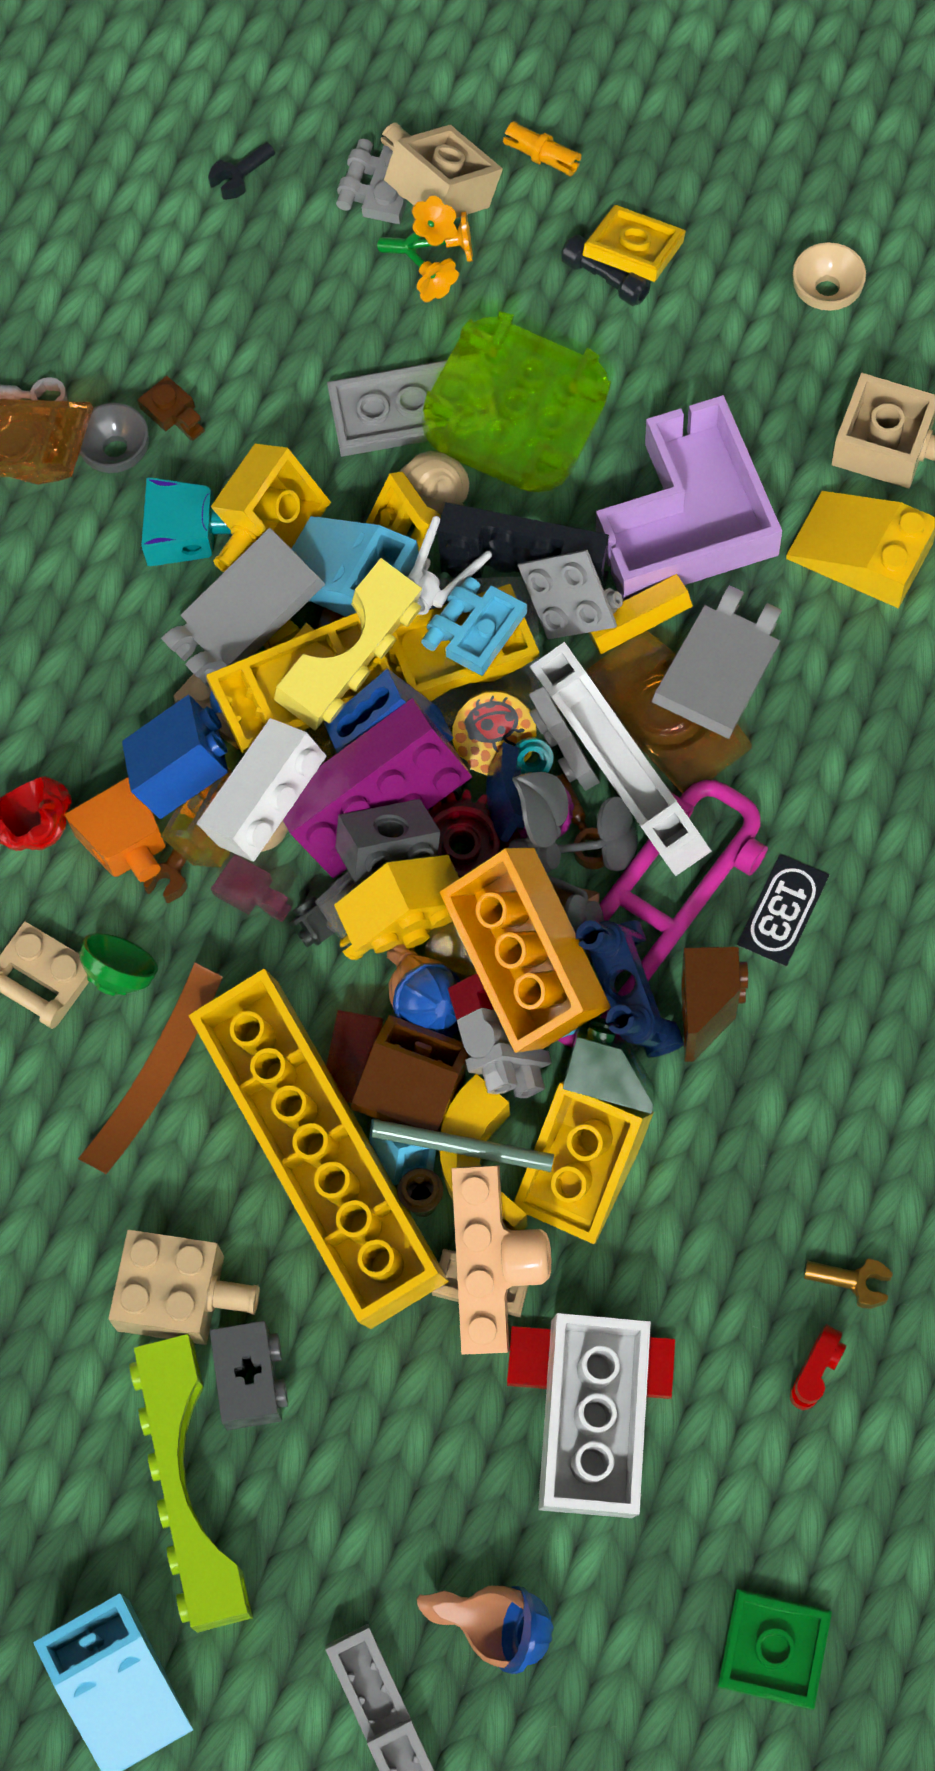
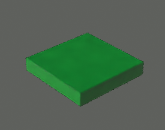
(775, 1649)

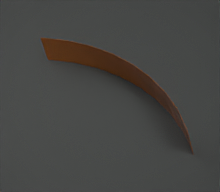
(155, 1074)

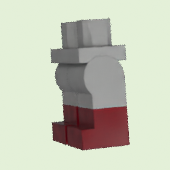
(489, 1045)

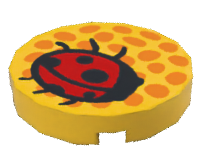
(488, 722)

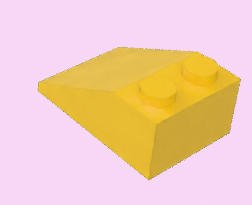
(865, 544)
(592, 1157)

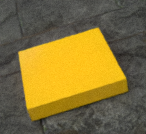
(634, 243)

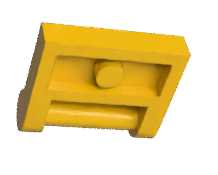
(400, 507)

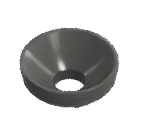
(110, 424)

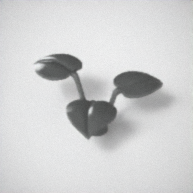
(544, 810)

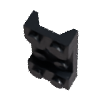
(471, 531)

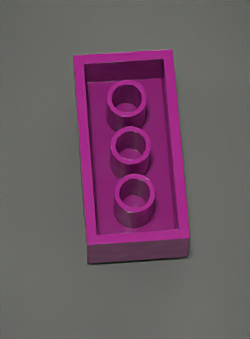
(387, 765)

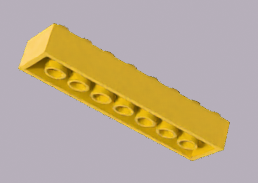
(318, 1150)

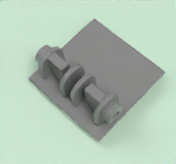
(569, 595)

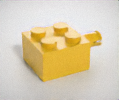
(263, 494)
(396, 905)

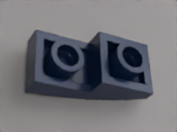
(502, 794)

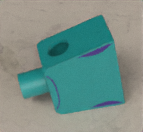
(178, 522)

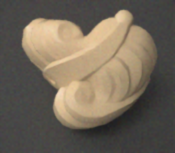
(438, 479)

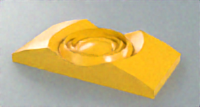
(435, 674)
(249, 686)

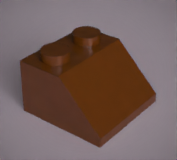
(711, 990)

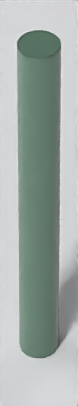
(462, 1145)

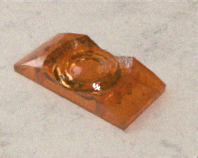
(41, 438)
(675, 744)

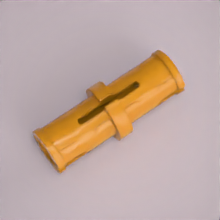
(542, 148)

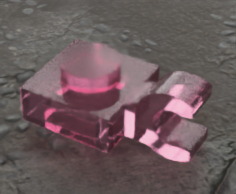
(247, 886)

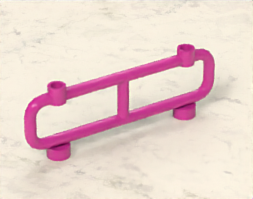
(742, 853)

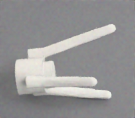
(429, 582)

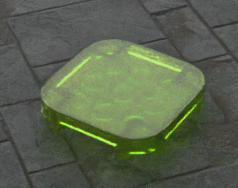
(515, 404)

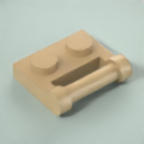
(47, 964)

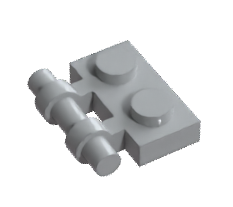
(378, 198)

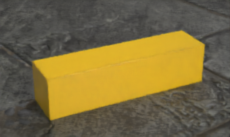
(644, 612)

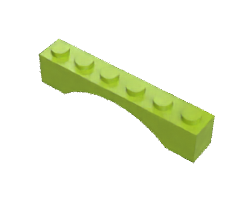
(171, 1387)

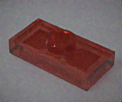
(351, 1048)

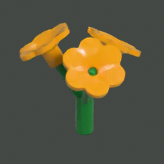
(437, 225)

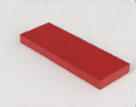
(531, 1355)

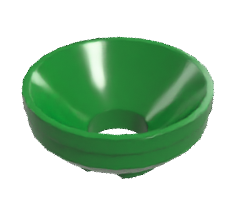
(116, 964)

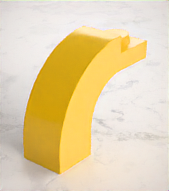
(478, 1116)

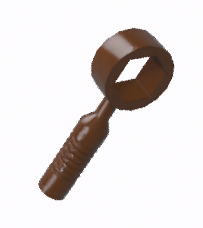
(585, 832)

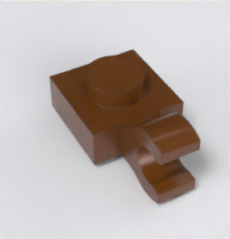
(170, 406)

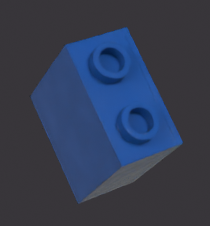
(374, 704)
(175, 756)

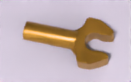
(853, 1280)

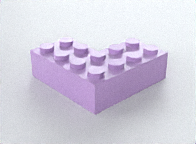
(706, 516)

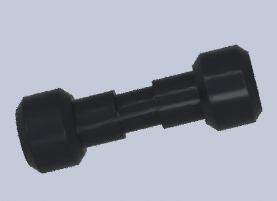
(630, 286)

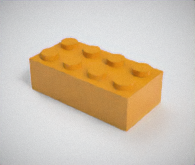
(524, 949)

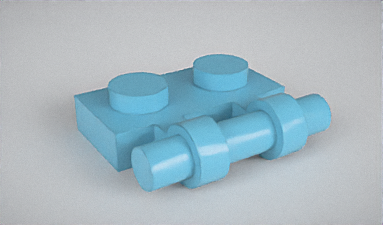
(483, 632)

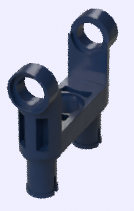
(634, 1014)

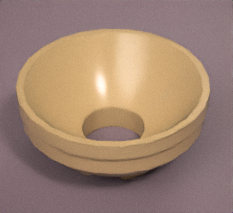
(833, 264)

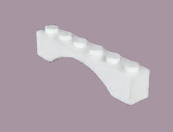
(620, 759)

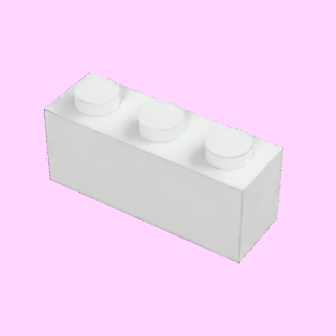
(261, 789)

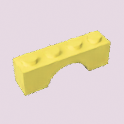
(317, 684)

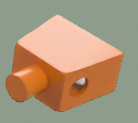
(119, 832)

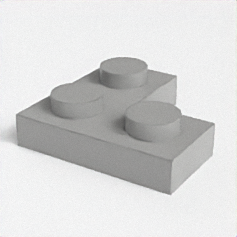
(556, 731)

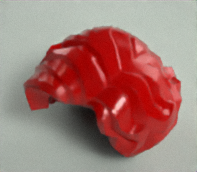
(34, 814)

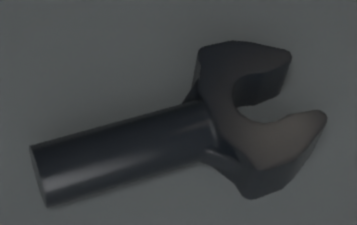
(237, 172)

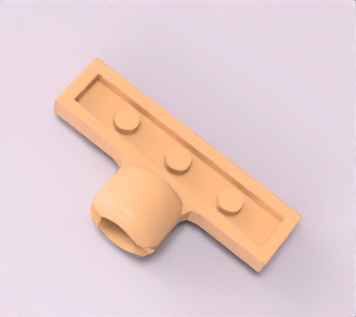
(490, 1259)

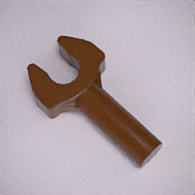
(171, 870)

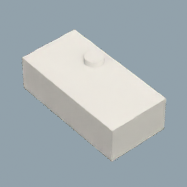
(594, 1416)

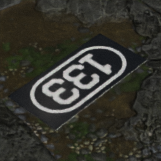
(783, 910)

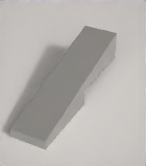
(377, 1702)

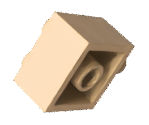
(441, 166)
(886, 431)
(173, 1287)

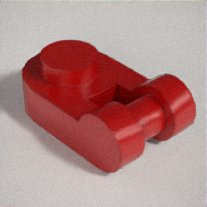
(825, 1353)

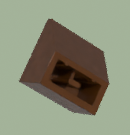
(411, 1075)

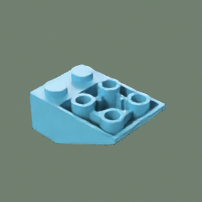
(345, 553)
(113, 1685)

